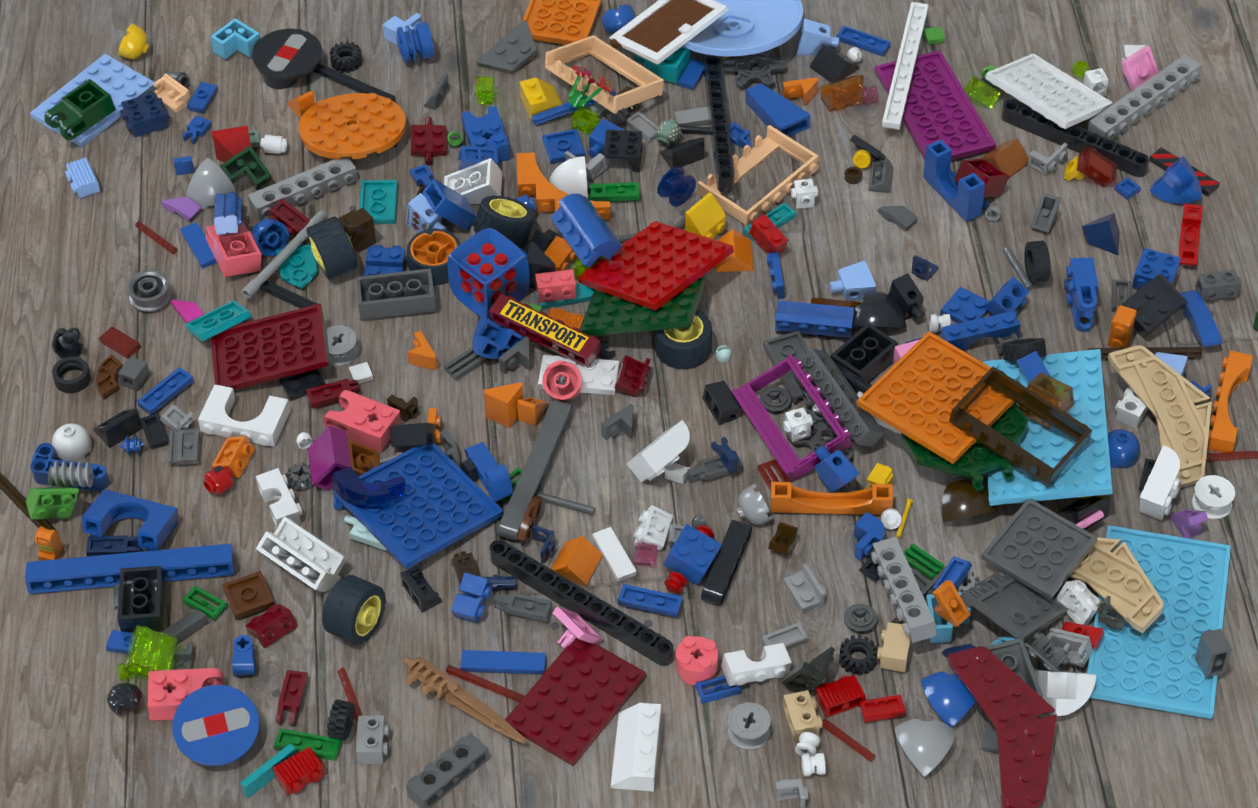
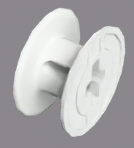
(1214, 496)

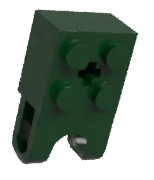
(80, 110)

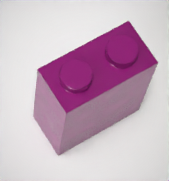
(328, 455)

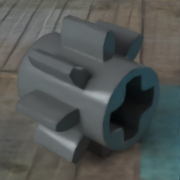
(619, 117)

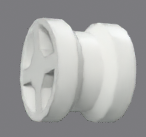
(807, 744)

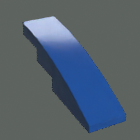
(1201, 319)

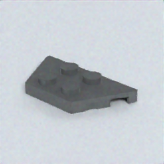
(510, 51)

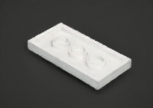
(597, 379)

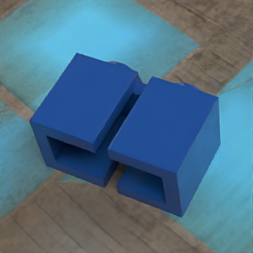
(474, 594)

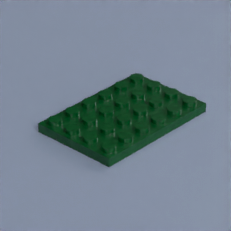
(615, 315)

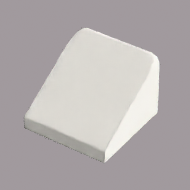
(676, 473)

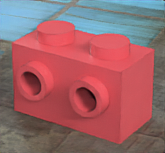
(555, 286)

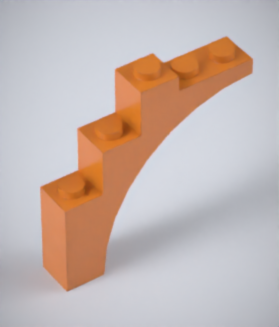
(533, 183)

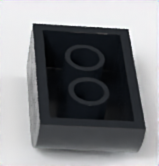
(1154, 304)
(866, 352)
(141, 598)

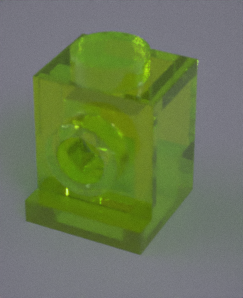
(485, 89)
(585, 120)

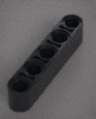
(726, 562)

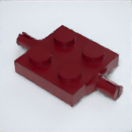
(428, 140)

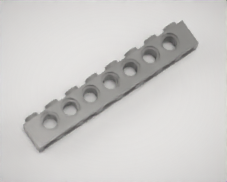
(1145, 98)

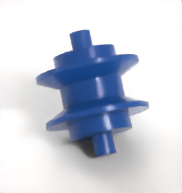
(132, 445)

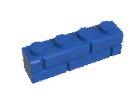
(227, 213)

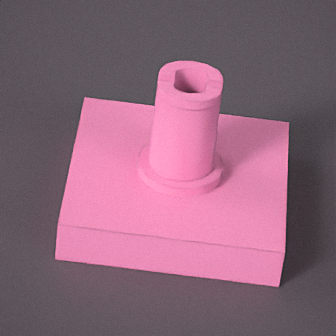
(1139, 67)
(576, 627)

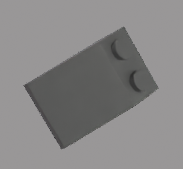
(1015, 656)

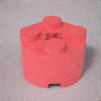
(552, 377)
(696, 659)

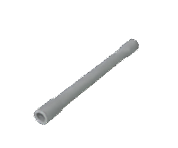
(255, 284)

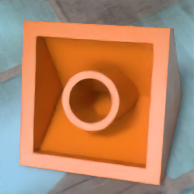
(741, 258)
(502, 403)
(577, 561)

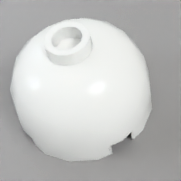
(71, 442)

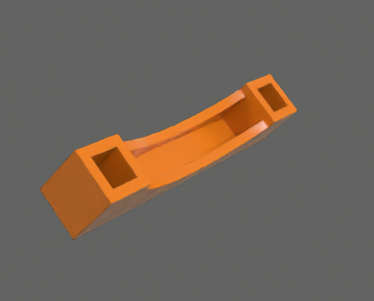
(1237, 370)
(791, 499)

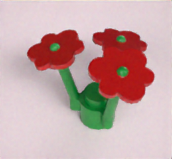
(577, 98)

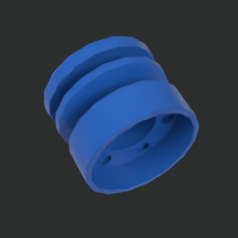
(415, 42)

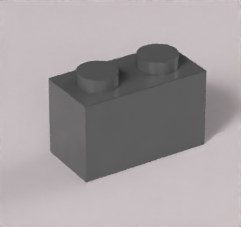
(1213, 653)

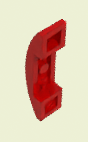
(1190, 234)

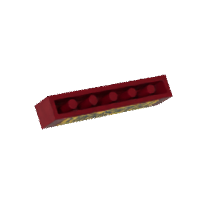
(545, 330)

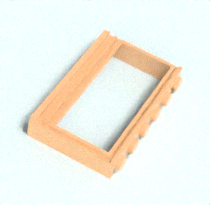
(649, 83)
(752, 158)

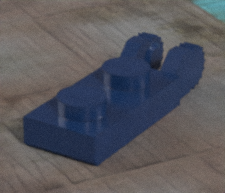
(112, 545)

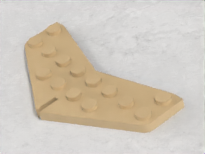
(1173, 404)
(1116, 573)

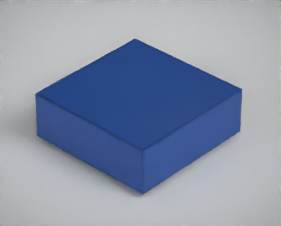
(183, 165)
(1127, 188)

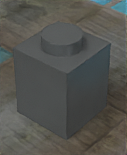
(133, 373)

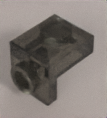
(1109, 615)

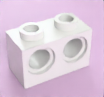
(1131, 409)

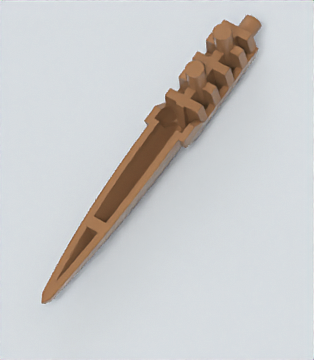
(436, 680)

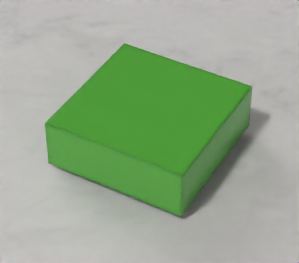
(934, 35)

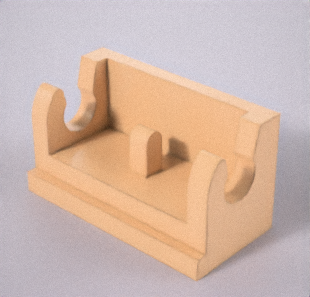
(172, 93)

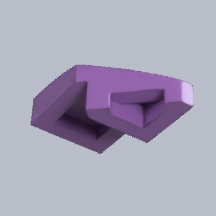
(184, 206)

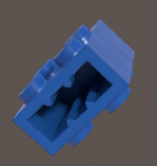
(1155, 263)

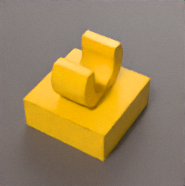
(1071, 170)

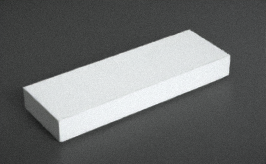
(614, 554)

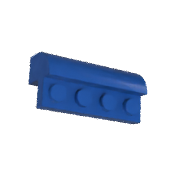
(585, 229)
(814, 319)

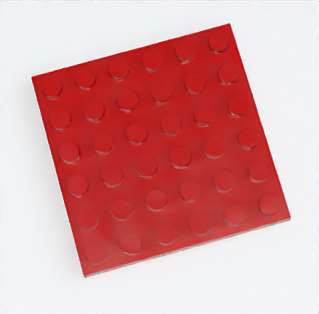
(655, 265)

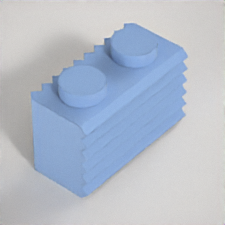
(82, 178)

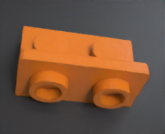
(234, 454)

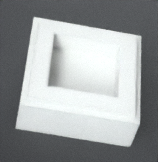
(361, 373)

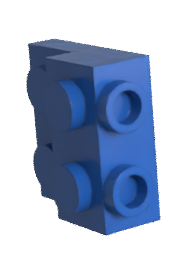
(384, 260)

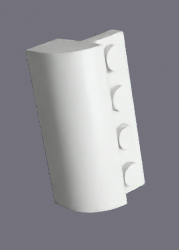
(303, 555)

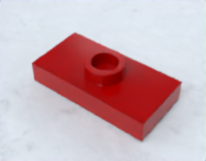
(1093, 632)
(882, 708)

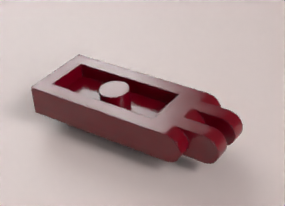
(330, 392)

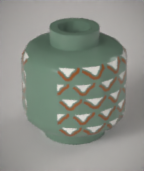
(668, 133)

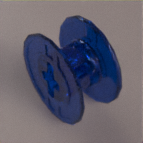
(676, 186)

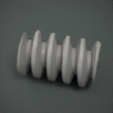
(70, 475)

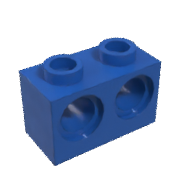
(1008, 298)

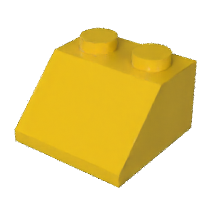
(538, 96)
(706, 218)

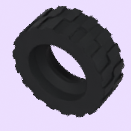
(1037, 261)
(1020, 348)

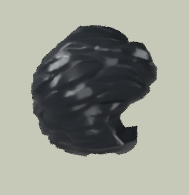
(66, 342)
(123, 696)

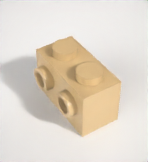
(895, 648)
(801, 714)

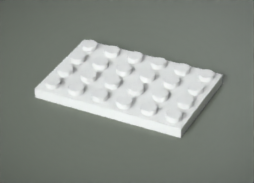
(1048, 90)

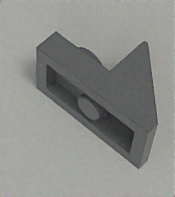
(1046, 212)
(516, 355)
(620, 421)

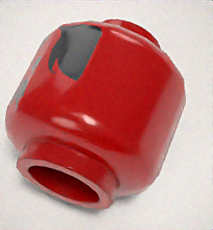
(218, 480)

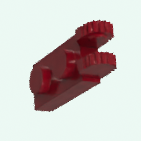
(291, 695)

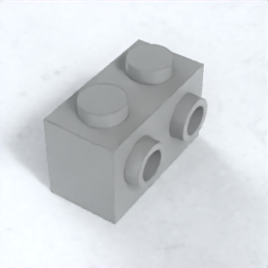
(371, 740)

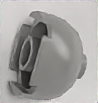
(753, 506)

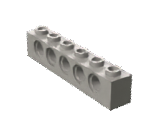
(304, 186)
(904, 590)

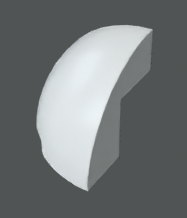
(571, 177)
(1065, 690)

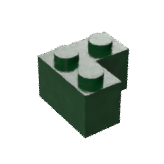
(246, 164)

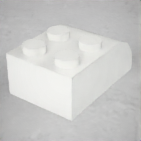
(660, 453)
(1161, 485)

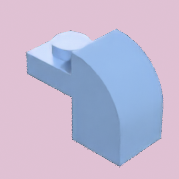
(391, 25)

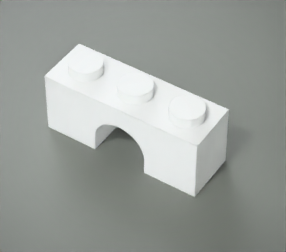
(274, 487)
(741, 670)

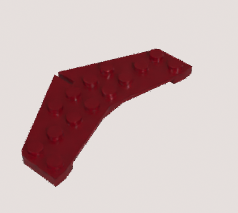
(1014, 712)

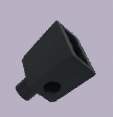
(908, 297)

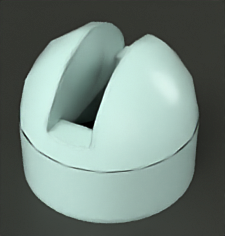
(723, 353)

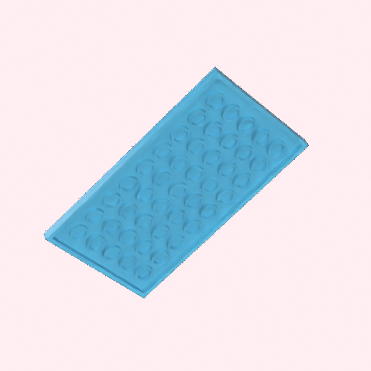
(1090, 469)
(1160, 664)

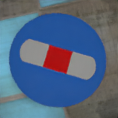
(215, 725)

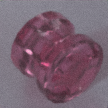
(870, 94)

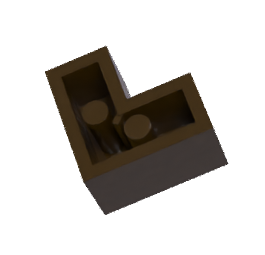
(359, 228)

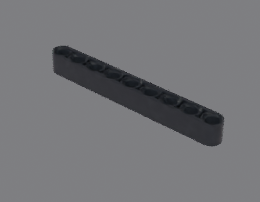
(1077, 138)

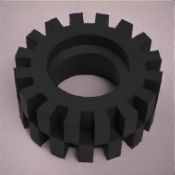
(349, 63)
(858, 665)
(341, 719)

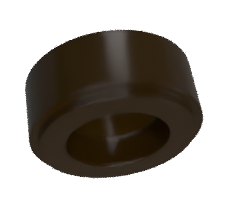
(853, 175)

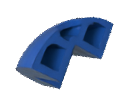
(1178, 184)
(493, 340)
(948, 696)

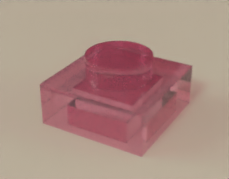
(645, 554)

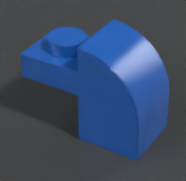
(868, 531)

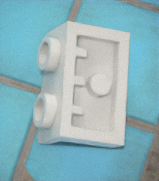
(653, 527)
(1079, 601)

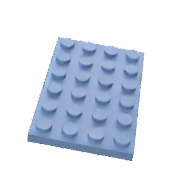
(114, 78)

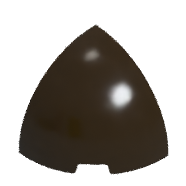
(963, 501)

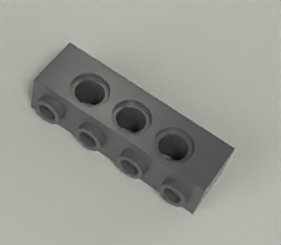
(427, 795)

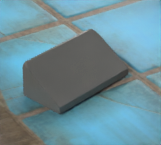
(437, 93)
(881, 176)
(187, 625)

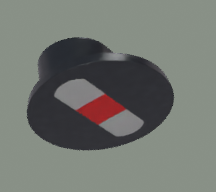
(286, 56)

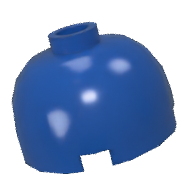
(615, 20)
(270, 236)
(1123, 448)

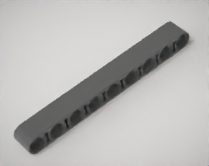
(536, 467)

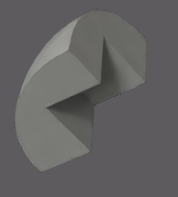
(207, 182)
(925, 742)

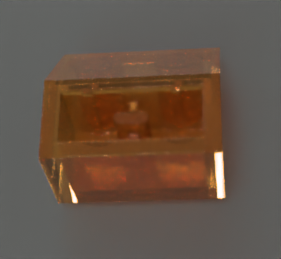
(842, 93)
(1052, 391)

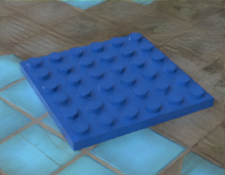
(435, 511)

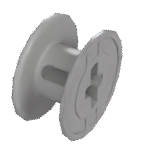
(341, 345)
(739, 721)

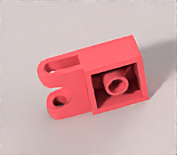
(234, 252)
(364, 420)
(171, 687)

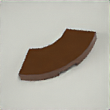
(824, 301)
(107, 377)
(530, 516)

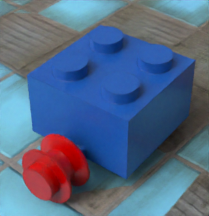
(690, 557)

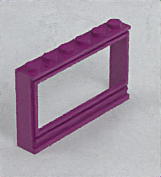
(770, 432)

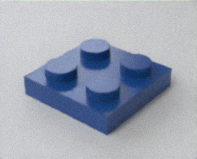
(965, 306)

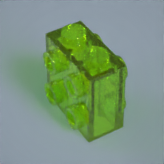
(149, 652)

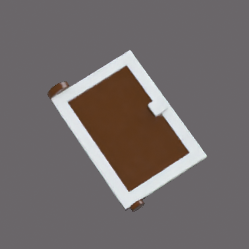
(666, 27)

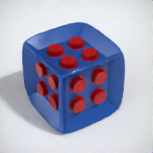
(486, 268)

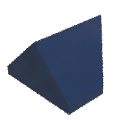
(1103, 233)

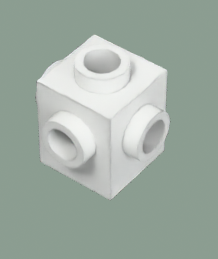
(804, 193)
(797, 424)

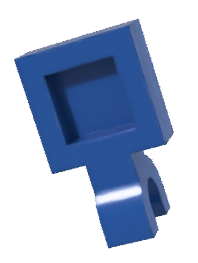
(421, 175)

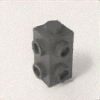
(1218, 285)

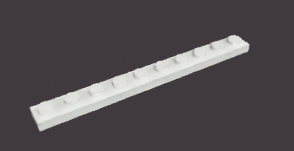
(905, 66)

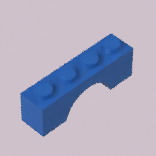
(965, 333)

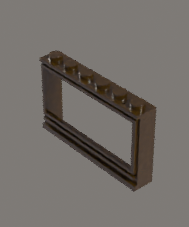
(1035, 404)

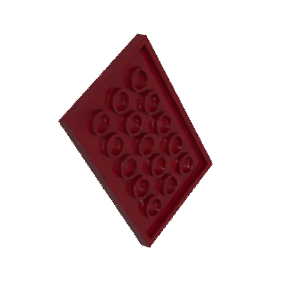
(270, 348)
(575, 700)

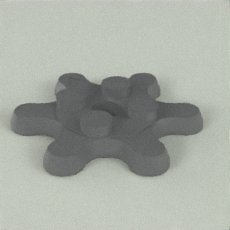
(758, 74)
(818, 429)

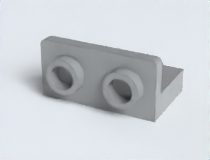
(805, 589)

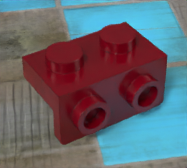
(289, 216)
(632, 376)
(272, 625)

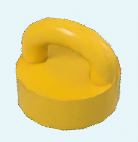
(862, 159)

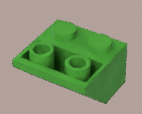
(51, 502)

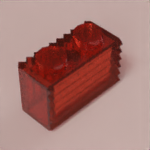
(1096, 166)

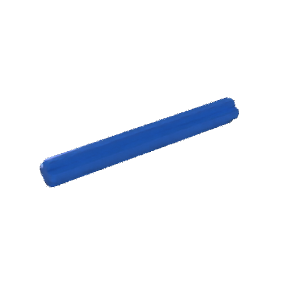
(560, 111)

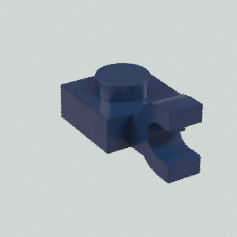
(727, 456)

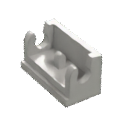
(1075, 645)

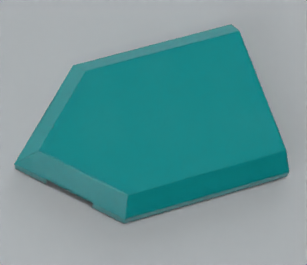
(299, 267)

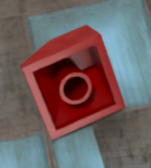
(230, 142)

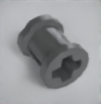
(999, 341)

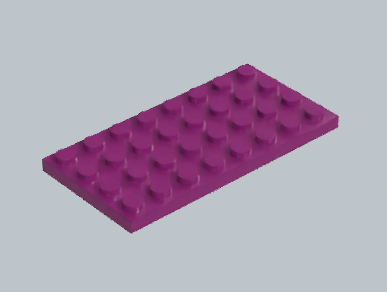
(939, 108)

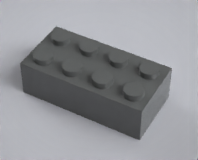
(395, 294)

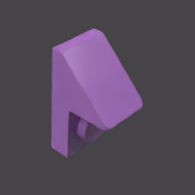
(1189, 522)

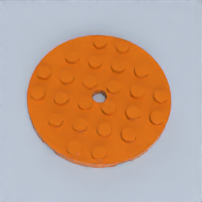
(352, 125)

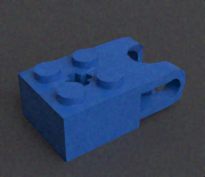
(486, 132)
(1082, 291)

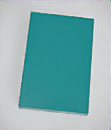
(379, 200)
(218, 320)

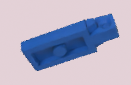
(775, 272)

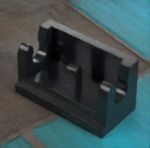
(721, 402)
(412, 434)
(419, 589)

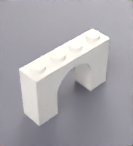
(261, 430)

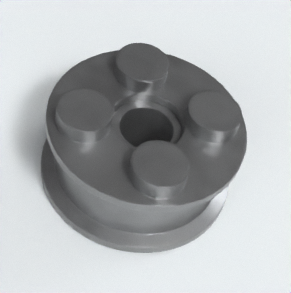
(149, 290)

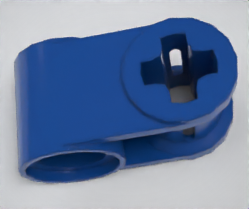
(243, 657)

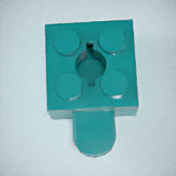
(671, 67)

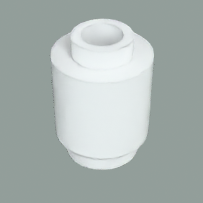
(273, 144)

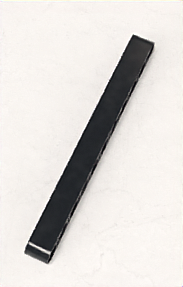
(719, 124)
(582, 602)

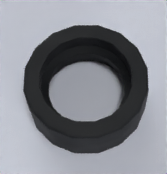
(65, 365)

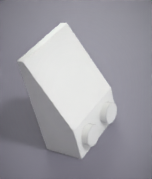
(476, 181)

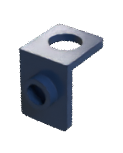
(921, 268)
(549, 545)

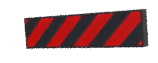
(1165, 159)

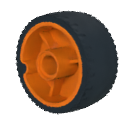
(431, 250)

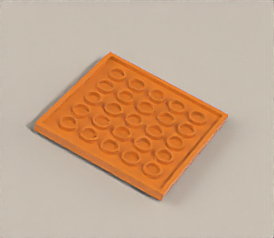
(924, 389)

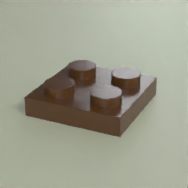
(248, 595)

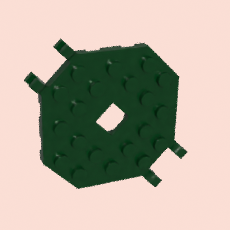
(978, 458)

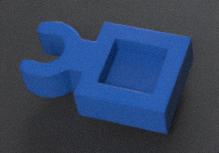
(197, 127)

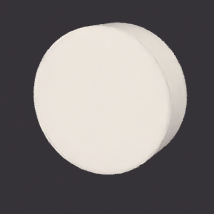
(891, 518)

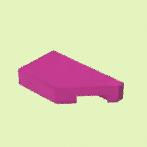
(187, 310)

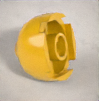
(133, 43)

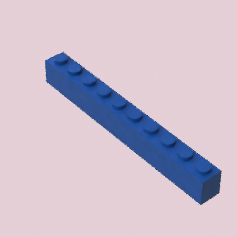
(105, 569)

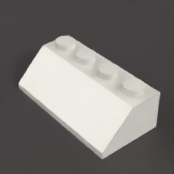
(636, 747)

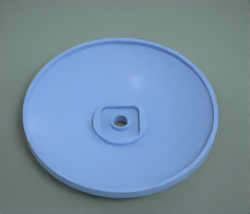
(749, 27)

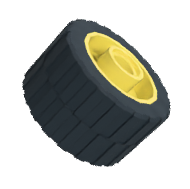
(507, 217)
(332, 247)
(685, 346)
(353, 609)

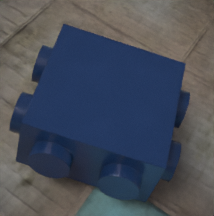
(144, 114)

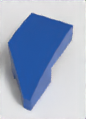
(739, 135)

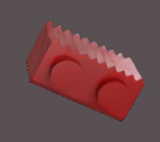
(768, 235)
(839, 695)
(298, 771)

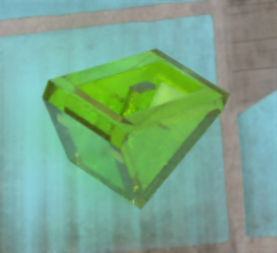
(981, 91)

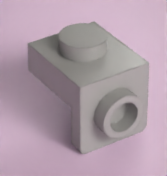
(176, 419)
(791, 789)

